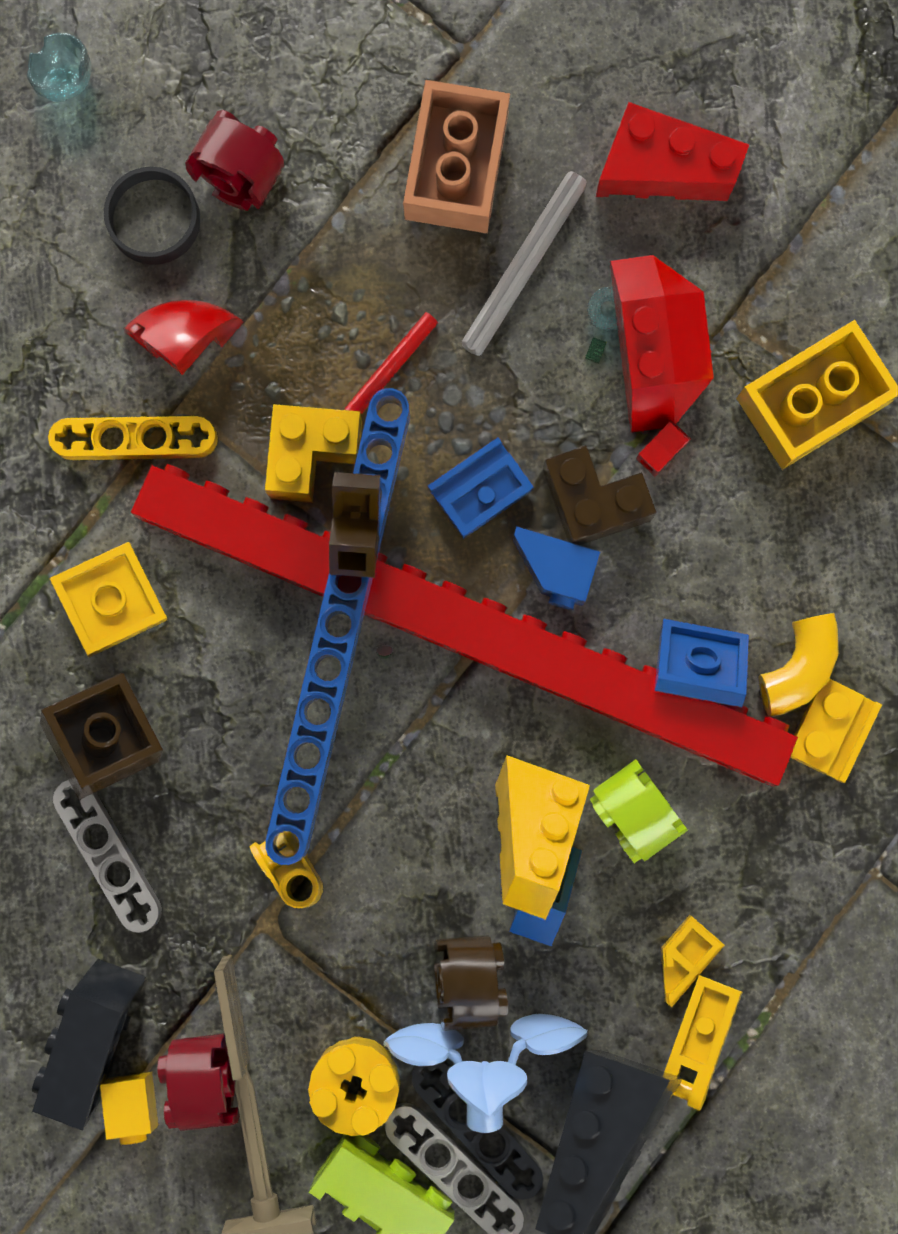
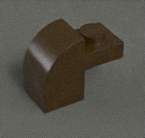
(355, 524)

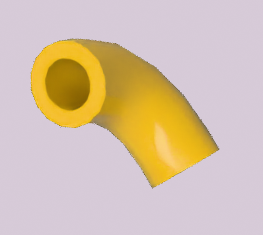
(807, 669)

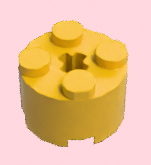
(330, 1096)

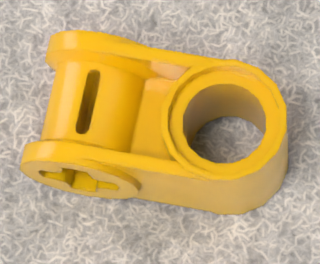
(283, 875)

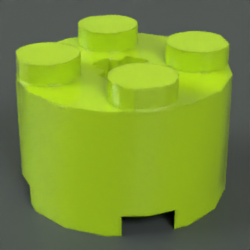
(638, 811)

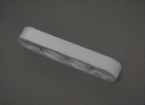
(102, 858)
(458, 1166)

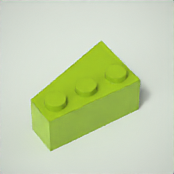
(380, 1190)

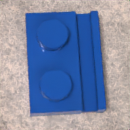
(480, 488)

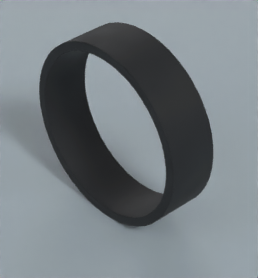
(137, 176)

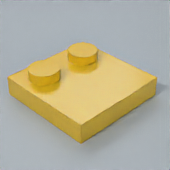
(108, 599)

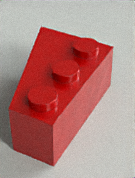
(670, 158)

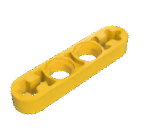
(133, 432)

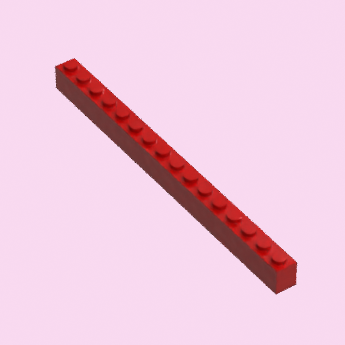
(469, 627)

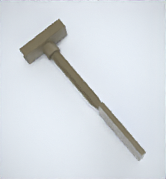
(266, 1216)

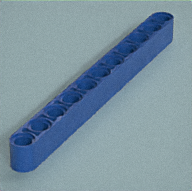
(342, 648)

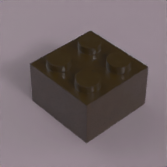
(100, 735)

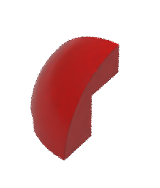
(182, 330)

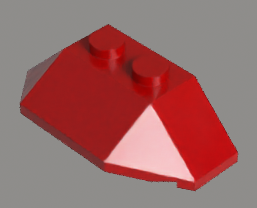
(660, 340)

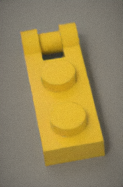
(702, 1037)

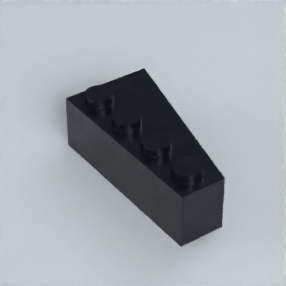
(601, 1139)

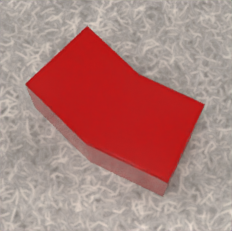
(663, 448)

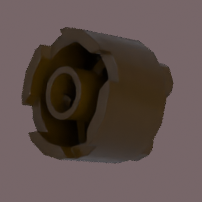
(469, 982)

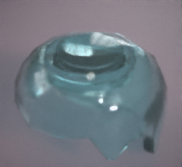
(60, 68)

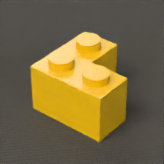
(300, 439)

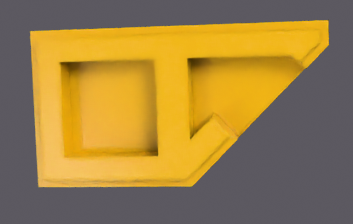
(686, 957)

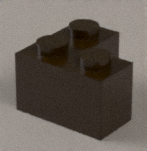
(592, 509)

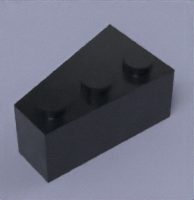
(85, 1043)

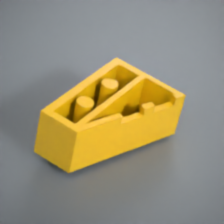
(537, 832)

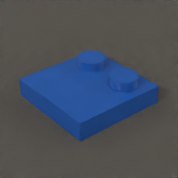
(702, 663)

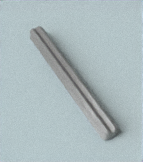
(524, 263)

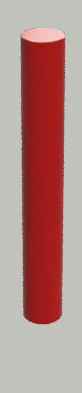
(392, 363)

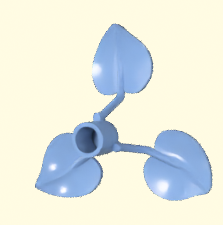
(485, 1084)

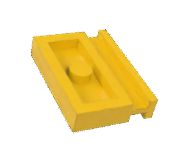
(834, 730)

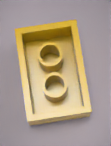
(818, 394)

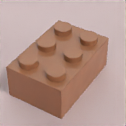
(456, 156)

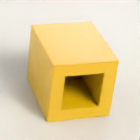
(129, 1107)

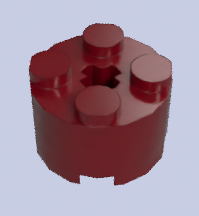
(236, 161)
(198, 1083)

